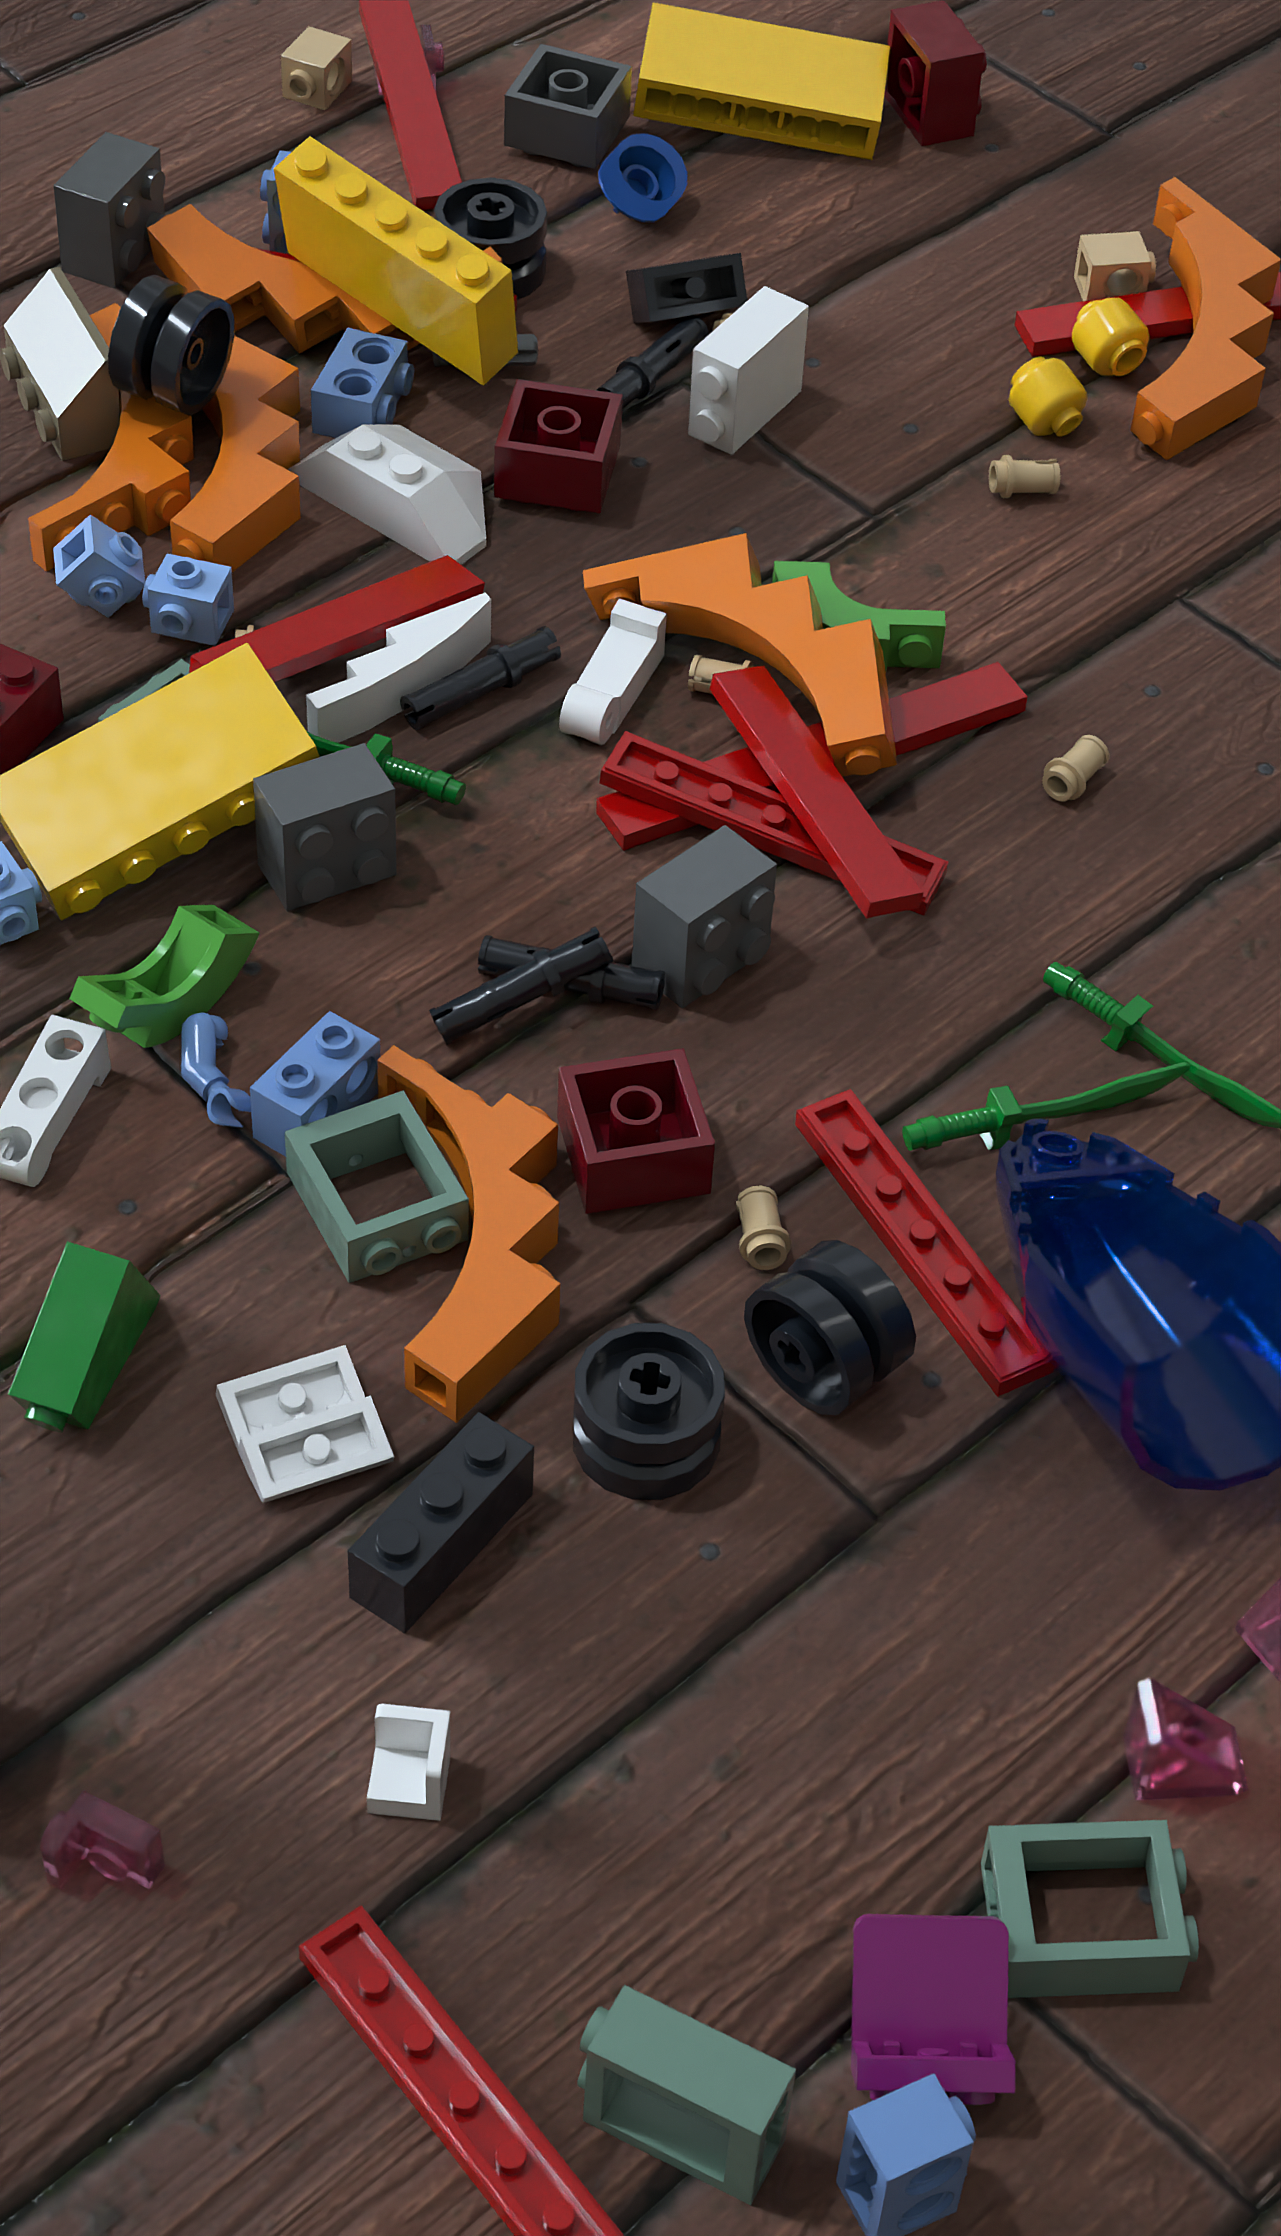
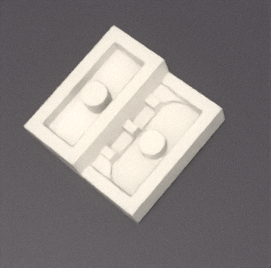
(303, 1424)

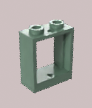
(360, 1140)
(1096, 1965)
(685, 2092)

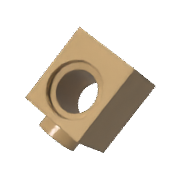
(316, 68)
(1113, 265)

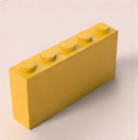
(762, 81)
(397, 260)
(150, 781)

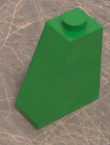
(81, 1337)

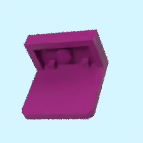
(931, 2003)

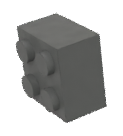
(567, 106)
(107, 207)
(325, 826)
(704, 915)

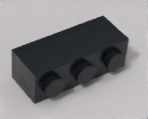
(440, 1522)

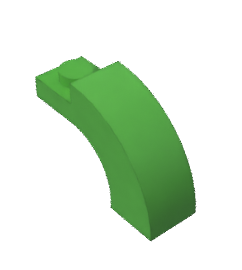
(905, 636)
(176, 980)

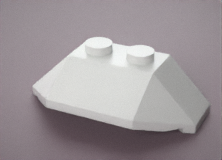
(401, 489)

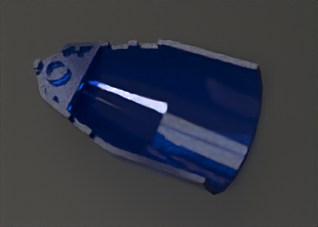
(1148, 1305)

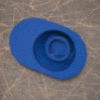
(643, 177)

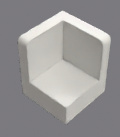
(409, 1762)

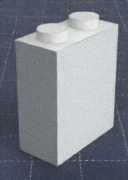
(747, 370)

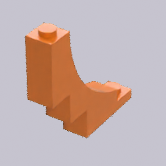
(259, 284)
(1226, 285)
(250, 490)
(719, 596)

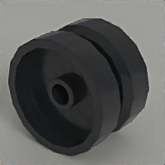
(500, 217)
(171, 344)
(830, 1327)
(648, 1411)

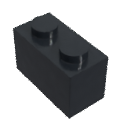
(686, 288)

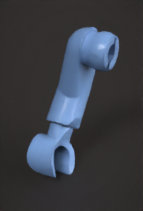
(199, 1040)

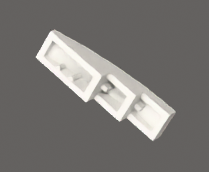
(412, 659)

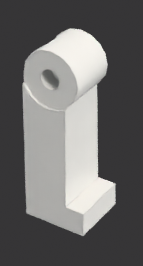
(615, 673)
(48, 1097)

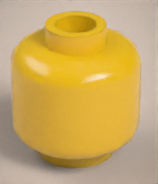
(1110, 337)
(1047, 397)

